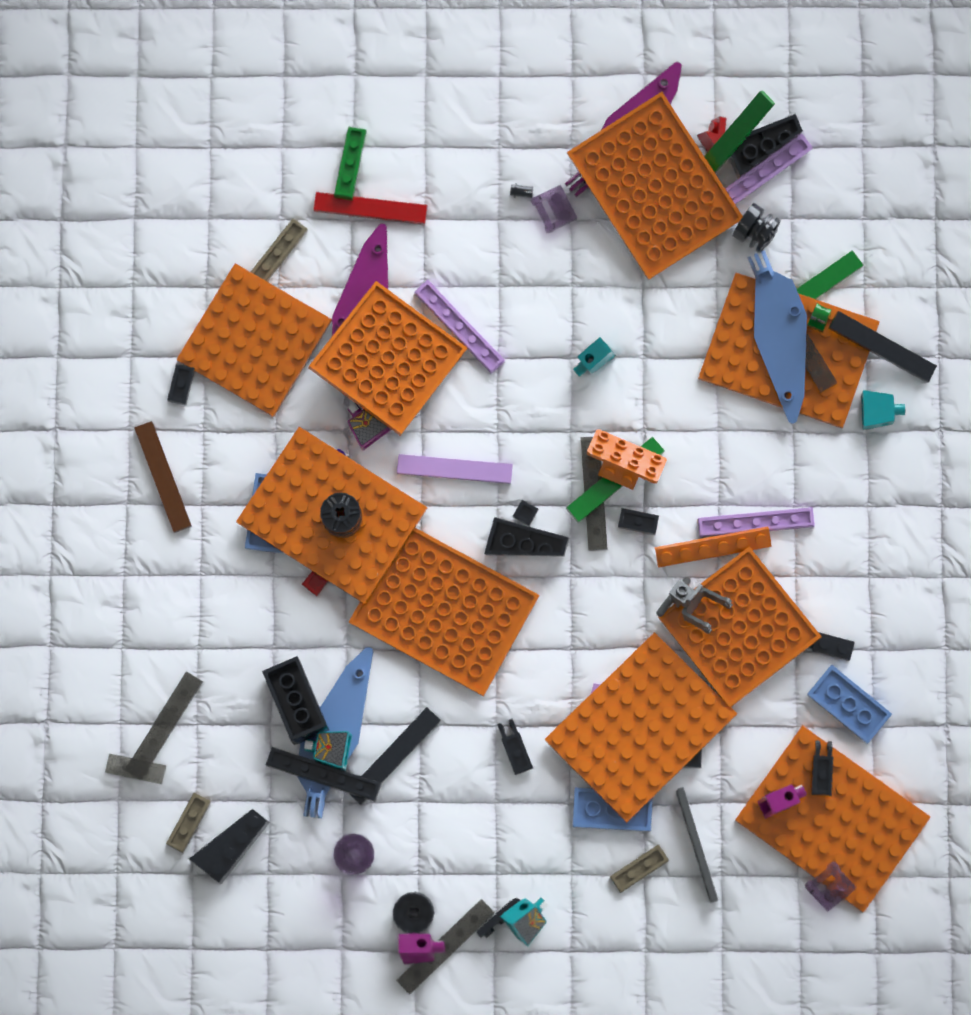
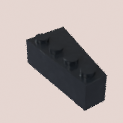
(763, 143)
(521, 540)
(228, 848)

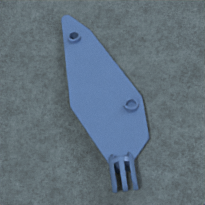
(780, 334)
(343, 712)

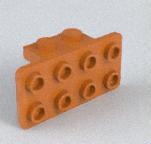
(624, 460)

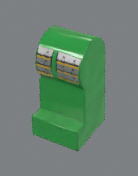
(819, 318)

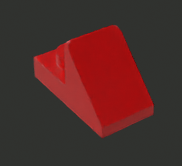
(716, 129)

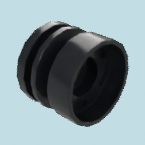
(756, 227)
(341, 526)
(412, 924)

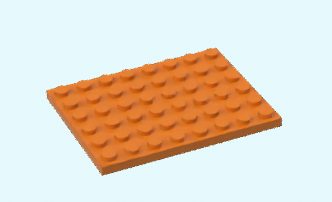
(655, 185)
(738, 366)
(289, 518)
(446, 611)
(640, 727)
(858, 826)

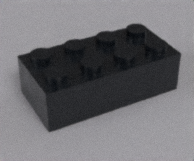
(295, 700)

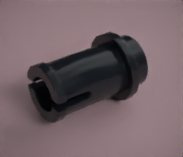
(519, 190)

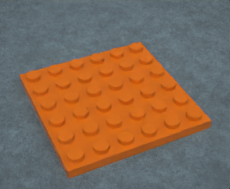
(254, 340)
(387, 358)
(750, 638)

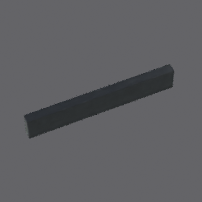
(882, 346)
(401, 748)
(323, 774)

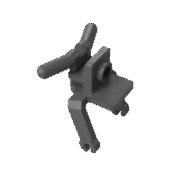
(689, 598)

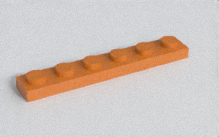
(712, 546)

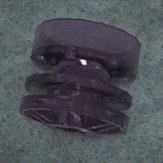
(364, 848)

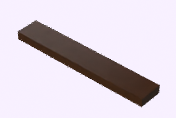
(163, 477)

